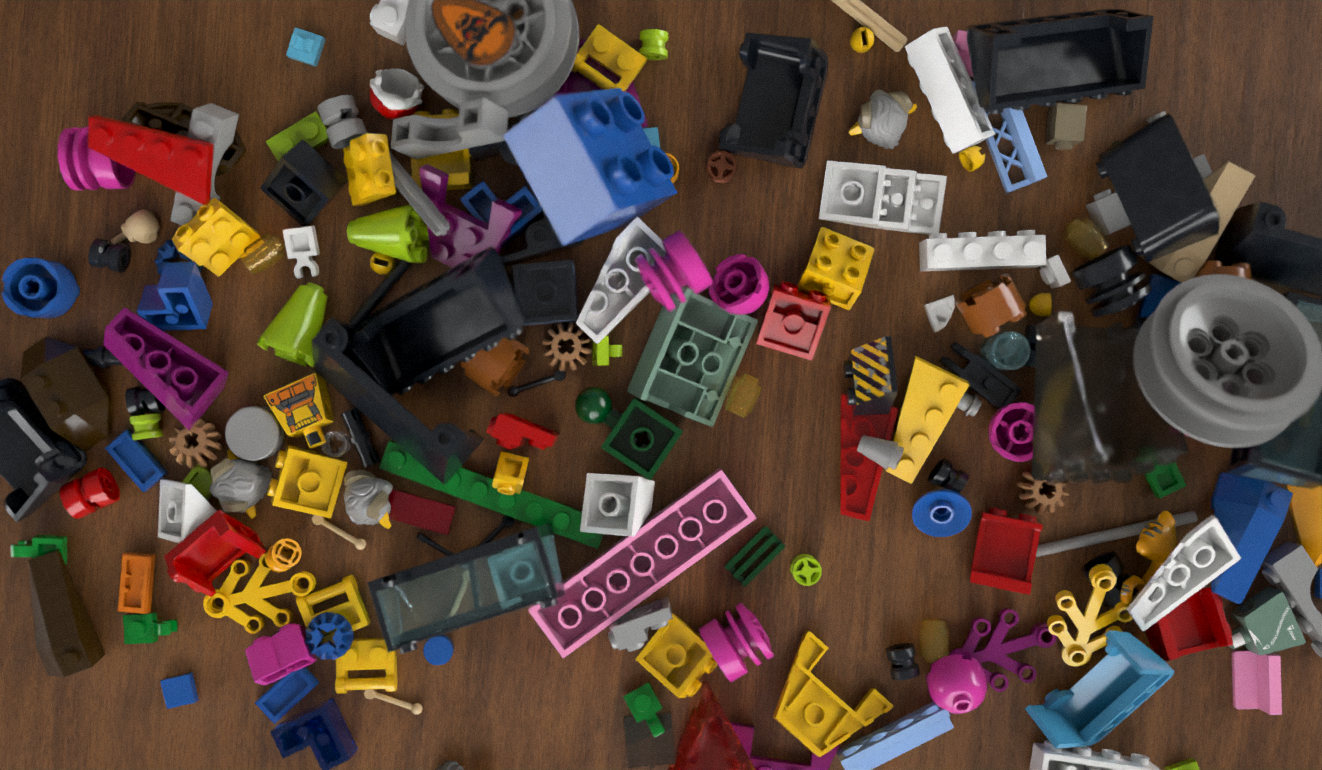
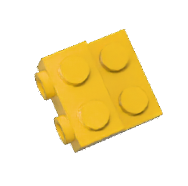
(369, 169)
(214, 237)
(306, 481)
(677, 658)

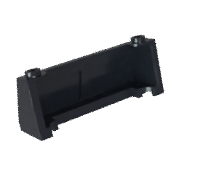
(1276, 254)
(437, 450)

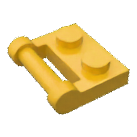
(611, 54)
(352, 609)
(366, 655)

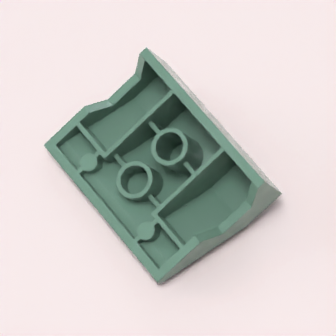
(692, 357)

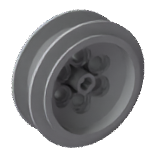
(523, 80)
(1228, 360)

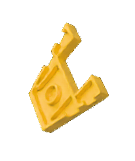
(814, 711)

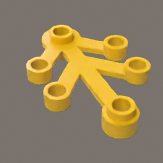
(254, 595)
(1089, 621)

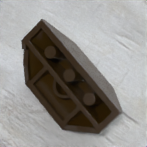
(176, 119)
(67, 391)

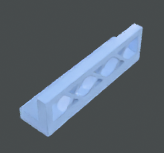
(1023, 148)
(895, 738)

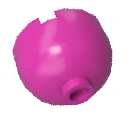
(739, 285)
(1012, 431)
(957, 684)

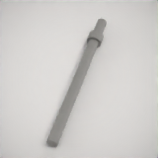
(1107, 535)

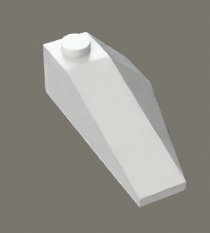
(619, 282)
(1191, 566)

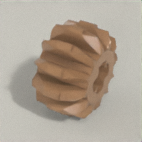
(566, 336)
(191, 455)
(1038, 500)

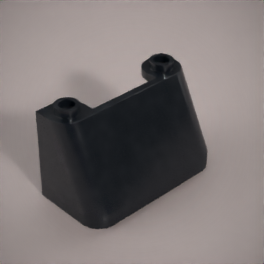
(777, 99)
(1160, 189)
(31, 454)

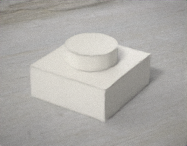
(1054, 272)

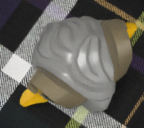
(884, 118)
(239, 484)
(367, 498)

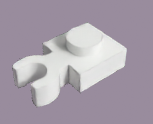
(302, 245)

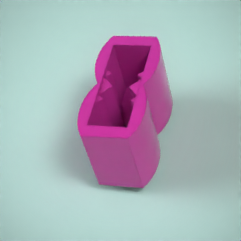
(279, 655)

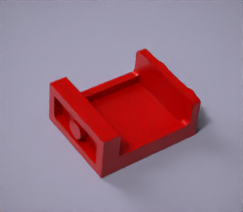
(211, 551)
(1005, 551)
(1191, 627)

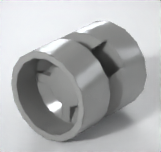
(341, 116)

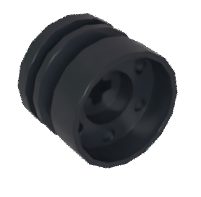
(1111, 281)

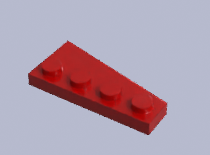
(159, 155)
(857, 472)

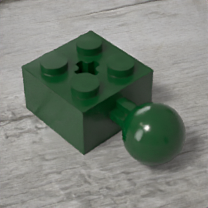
(595, 406)

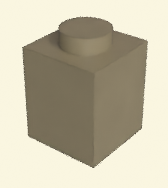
(1065, 125)

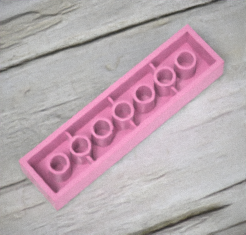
(644, 563)

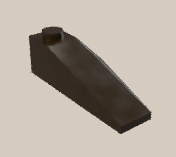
(61, 623)

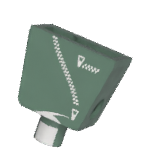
(1265, 624)

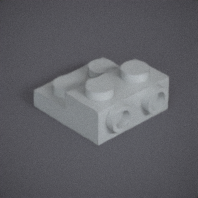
(632, 627)

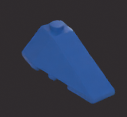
(1251, 517)

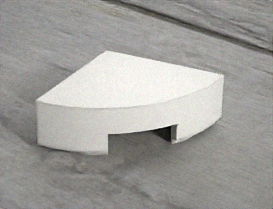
(940, 312)

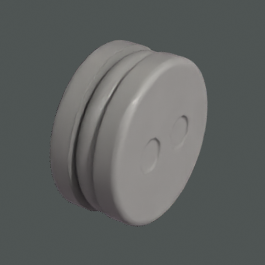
(254, 433)

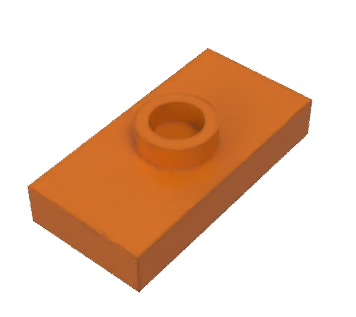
(136, 582)

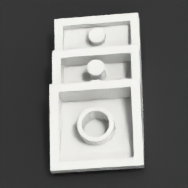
(882, 197)

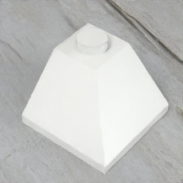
(616, 504)
(181, 510)

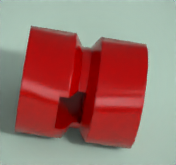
(88, 493)

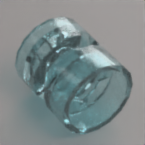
(1006, 350)

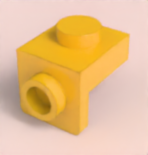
(510, 473)

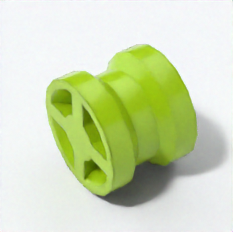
(653, 44)
(146, 426)
(806, 576)

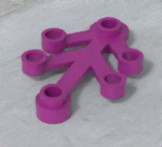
(997, 650)

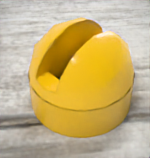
(856, 39)
(971, 158)
(379, 269)
(1041, 304)

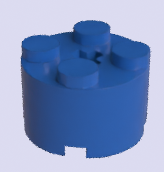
(39, 288)

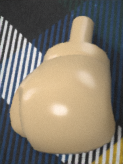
(139, 227)

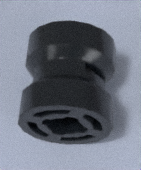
(109, 255)
(141, 400)
(948, 477)
(902, 661)

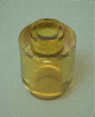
(1086, 237)
(263, 253)
(743, 395)
(933, 639)

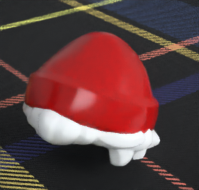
(395, 93)

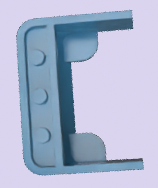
(1103, 695)

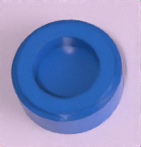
(438, 649)

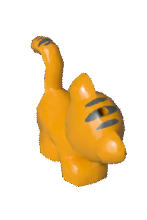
(1155, 543)

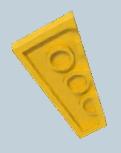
(926, 409)

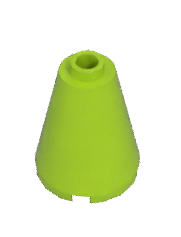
(297, 325)

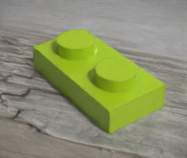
(309, 129)

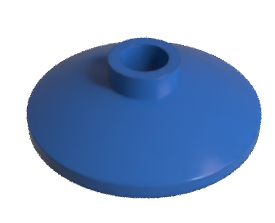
(941, 513)

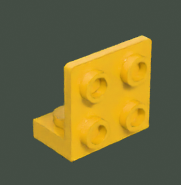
(836, 268)

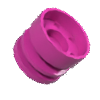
(86, 168)
(673, 271)
(736, 642)

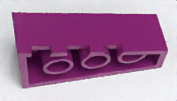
(166, 367)

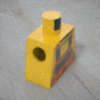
(303, 408)

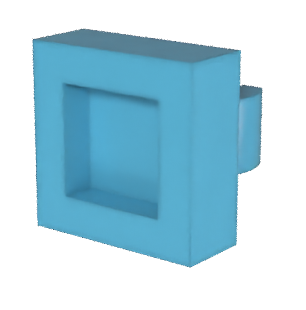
(305, 47)

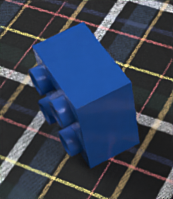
(591, 162)

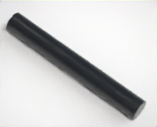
(380, 292)

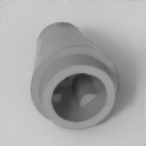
(881, 451)

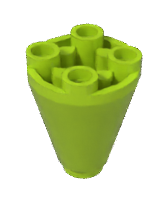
(393, 233)

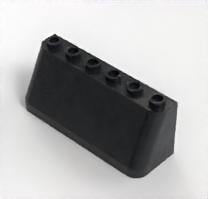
(1059, 58)
(438, 324)

